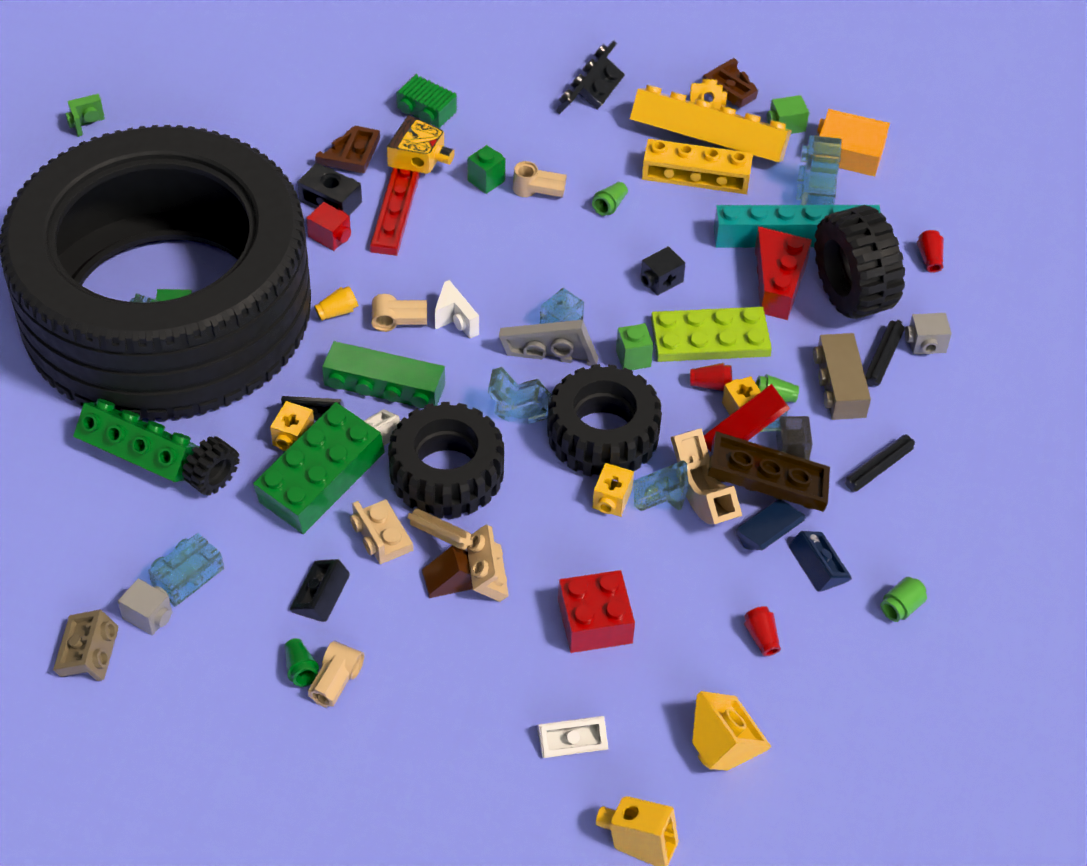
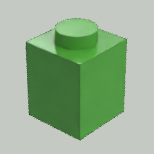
(791, 112)
(634, 347)

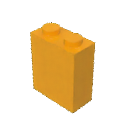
(861, 140)

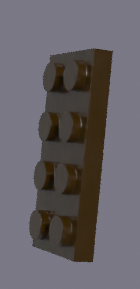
(769, 471)

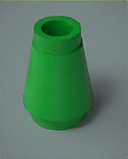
(300, 663)

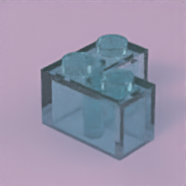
(819, 171)

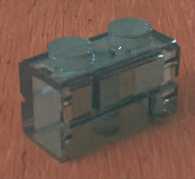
(186, 568)

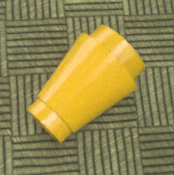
(337, 303)

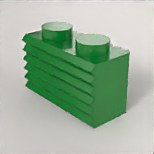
(427, 101)

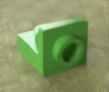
(84, 111)

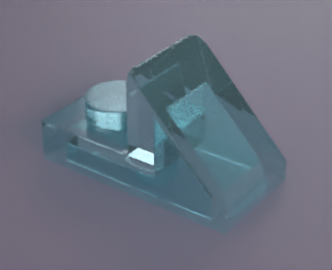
(661, 486)

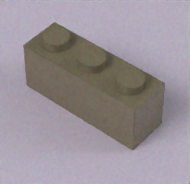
(842, 376)

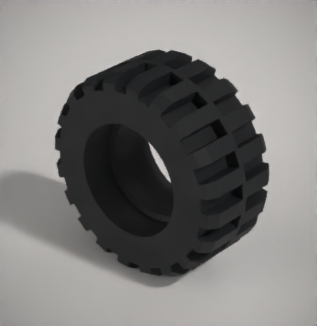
(859, 261)
(608, 392)
(442, 429)

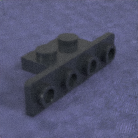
(597, 82)

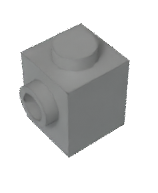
(928, 333)
(145, 606)

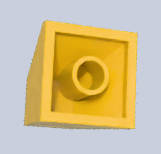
(725, 732)

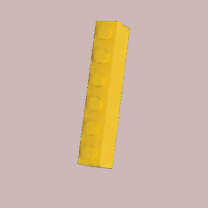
(711, 124)

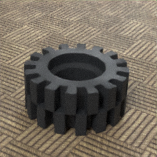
(210, 465)

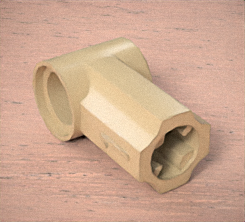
(530, 180)
(389, 312)
(338, 666)

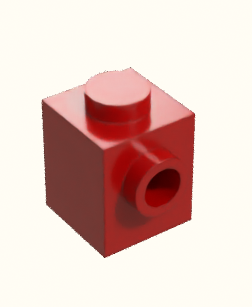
(329, 226)

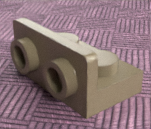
(86, 645)

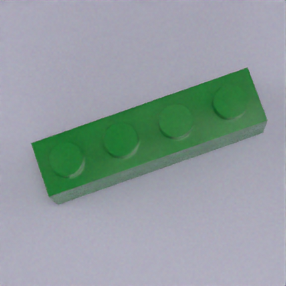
(383, 375)

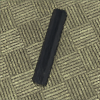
(884, 353)
(880, 463)

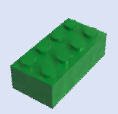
(319, 467)

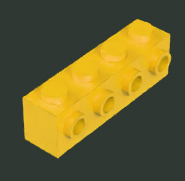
(697, 166)

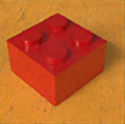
(596, 611)

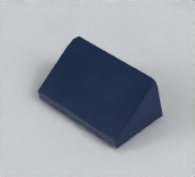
(769, 525)
(819, 560)

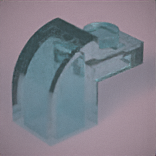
(518, 402)

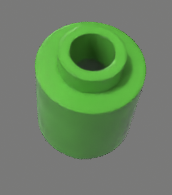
(903, 599)

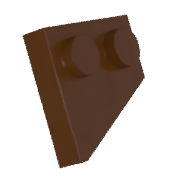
(735, 83)
(352, 150)

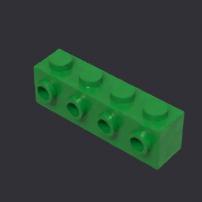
(134, 439)

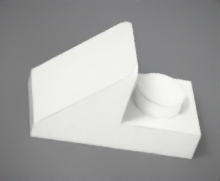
(455, 308)

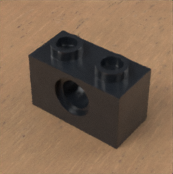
(328, 186)

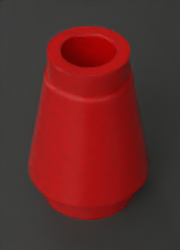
(931, 249)
(711, 376)
(763, 630)

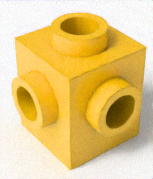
(710, 87)

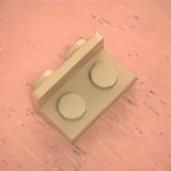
(381, 531)
(487, 565)

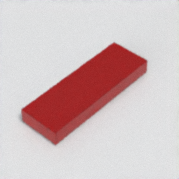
(751, 417)

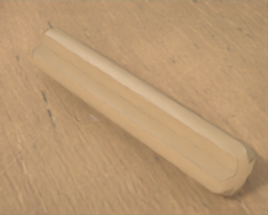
(440, 529)

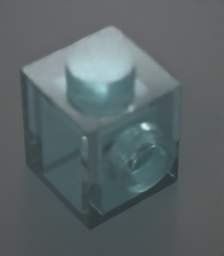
(562, 307)

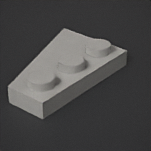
(557, 339)

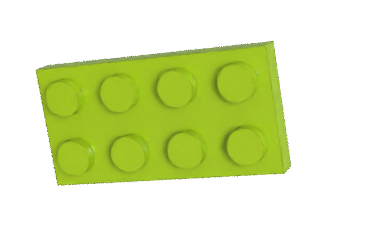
(710, 334)

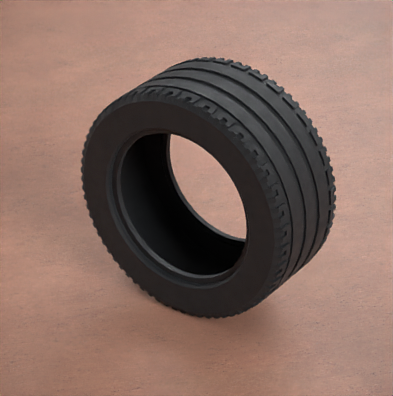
(144, 189)

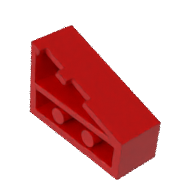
(780, 269)

